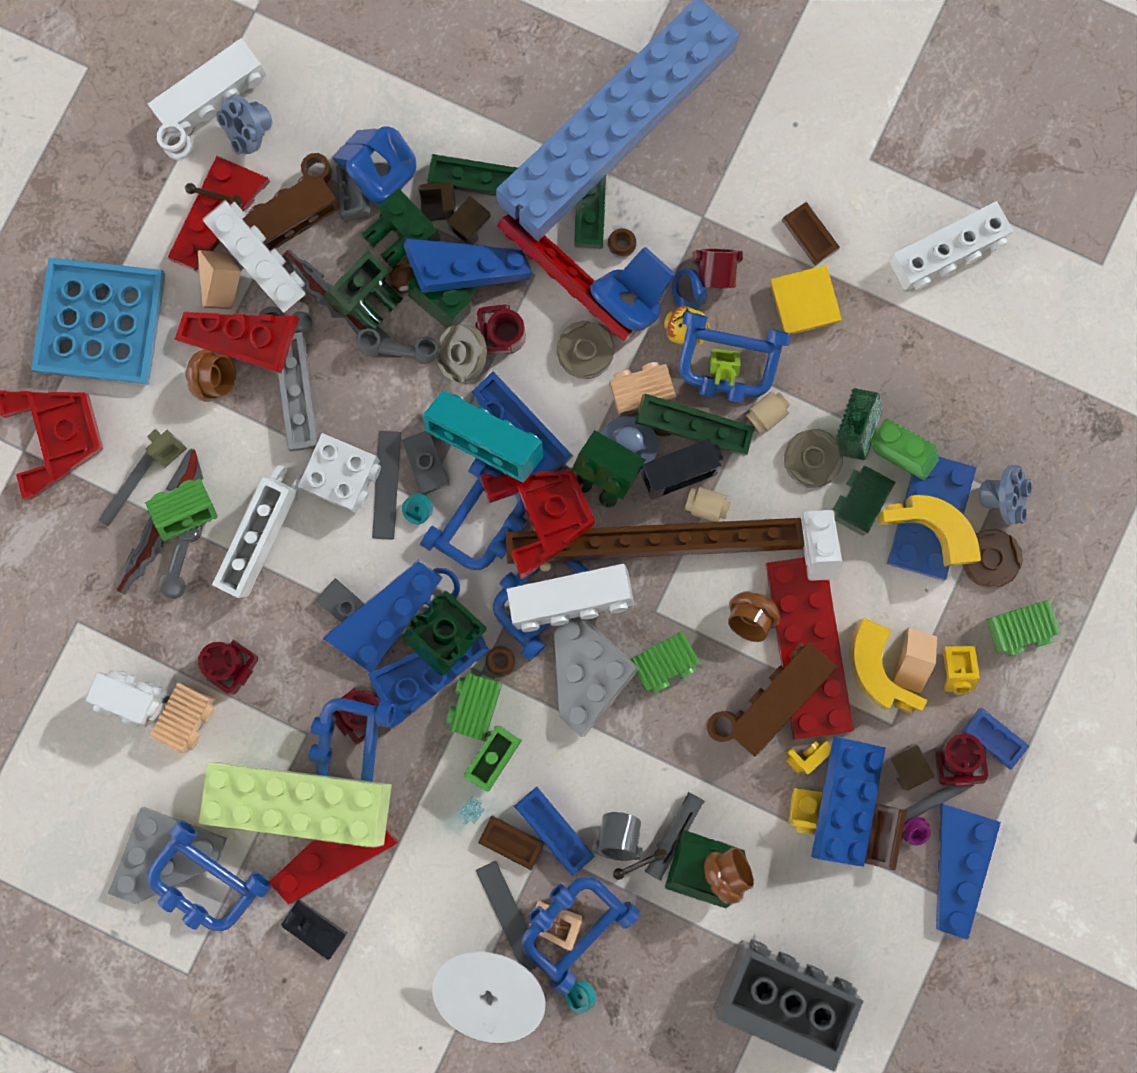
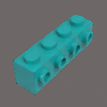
(483, 435)

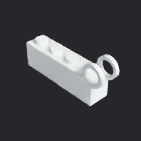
(203, 93)
(257, 533)

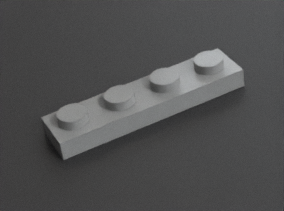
(297, 398)

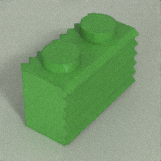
(905, 449)
(181, 509)
(1022, 627)
(665, 661)
(474, 707)
(492, 758)

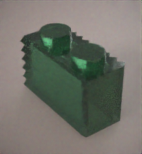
(859, 423)
(863, 500)

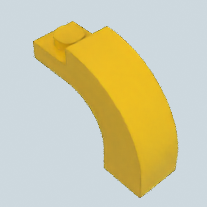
(947, 522)
(867, 668)

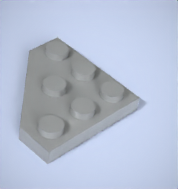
(588, 673)
(145, 844)

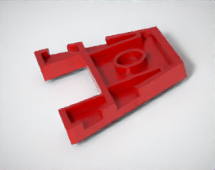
(64, 431)
(554, 508)

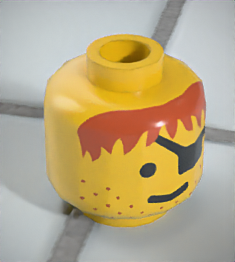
(675, 329)

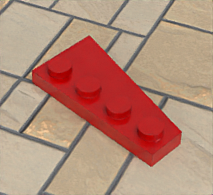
(224, 179)
(247, 338)
(320, 864)

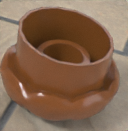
(210, 375)
(752, 616)
(729, 875)

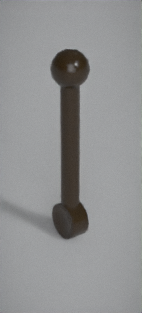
(190, 188)
(619, 873)

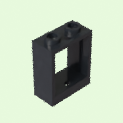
(681, 468)

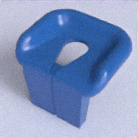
(357, 159)
(643, 277)

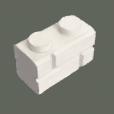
(821, 545)

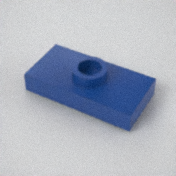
(996, 738)

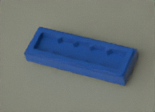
(554, 831)

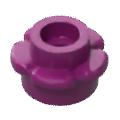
(916, 831)

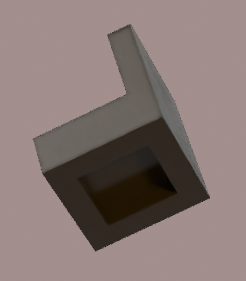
(437, 200)
(468, 220)
(911, 767)

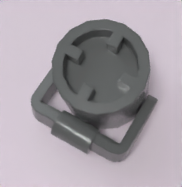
(619, 837)

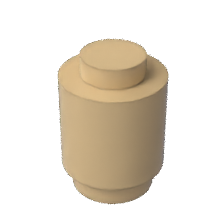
(768, 412)
(707, 504)

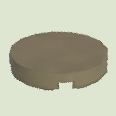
(585, 349)
(462, 353)
(813, 458)

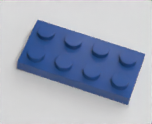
(914, 544)
(848, 802)

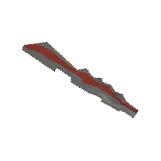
(318, 288)
(150, 538)

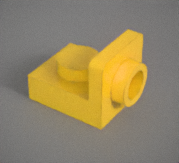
(960, 669)
(814, 755)
(805, 810)

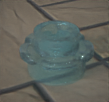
(471, 810)

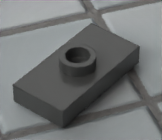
(351, 199)
(425, 462)
(339, 600)

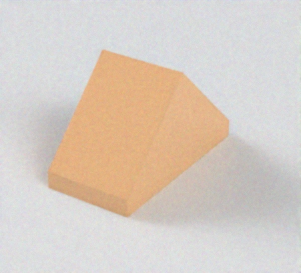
(218, 279)
(915, 660)
(564, 928)

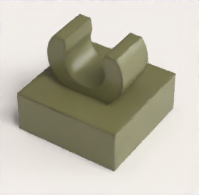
(164, 447)

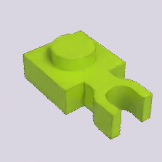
(725, 365)

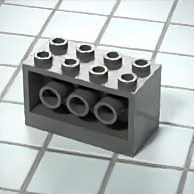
(792, 1023)

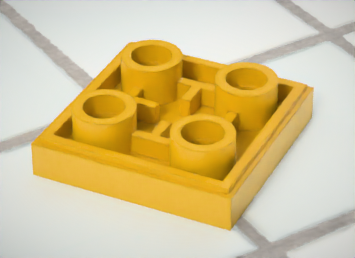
(805, 300)

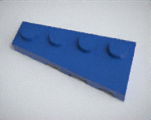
(456, 266)
(380, 621)
(414, 682)

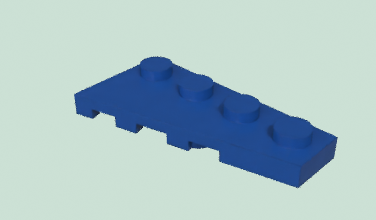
(504, 404)
(964, 859)

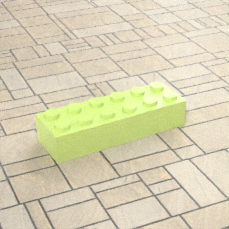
(295, 804)

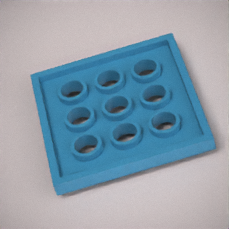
(91, 277)

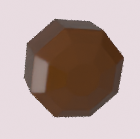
(400, 277)

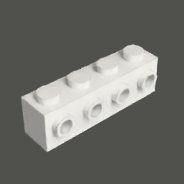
(951, 246)
(248, 248)
(570, 597)

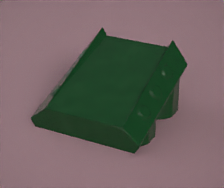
(443, 632)
(687, 867)

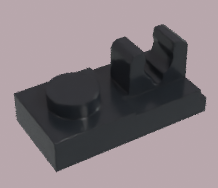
(314, 929)

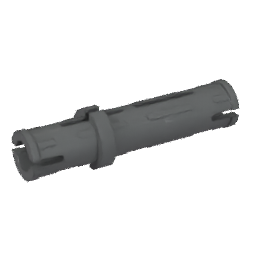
(681, 822)

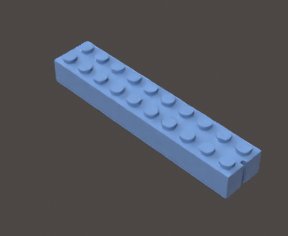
(617, 118)

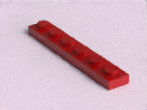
(563, 270)

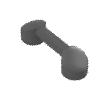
(424, 351)
(171, 584)

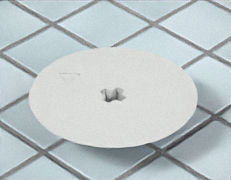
(468, 995)

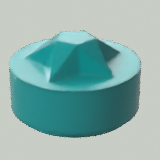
(417, 508)
(581, 997)

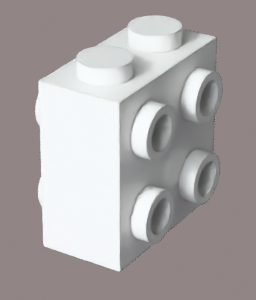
(340, 473)
(121, 696)

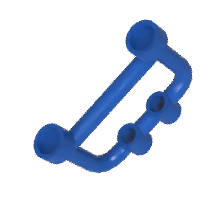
(696, 330)
(497, 548)
(529, 640)
(324, 727)
(195, 914)
(561, 978)

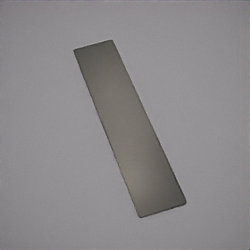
(386, 485)
(506, 910)

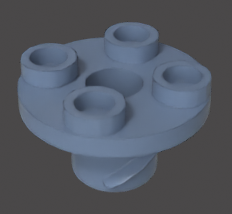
(244, 123)
(633, 436)
(1008, 494)

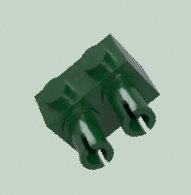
(404, 219)
(362, 279)
(445, 306)
(607, 466)

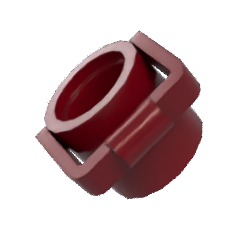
(717, 266)
(504, 329)
(226, 662)
(349, 721)
(960, 757)

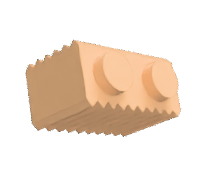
(629, 387)
(183, 718)

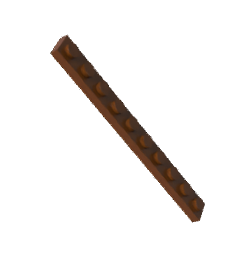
(673, 539)

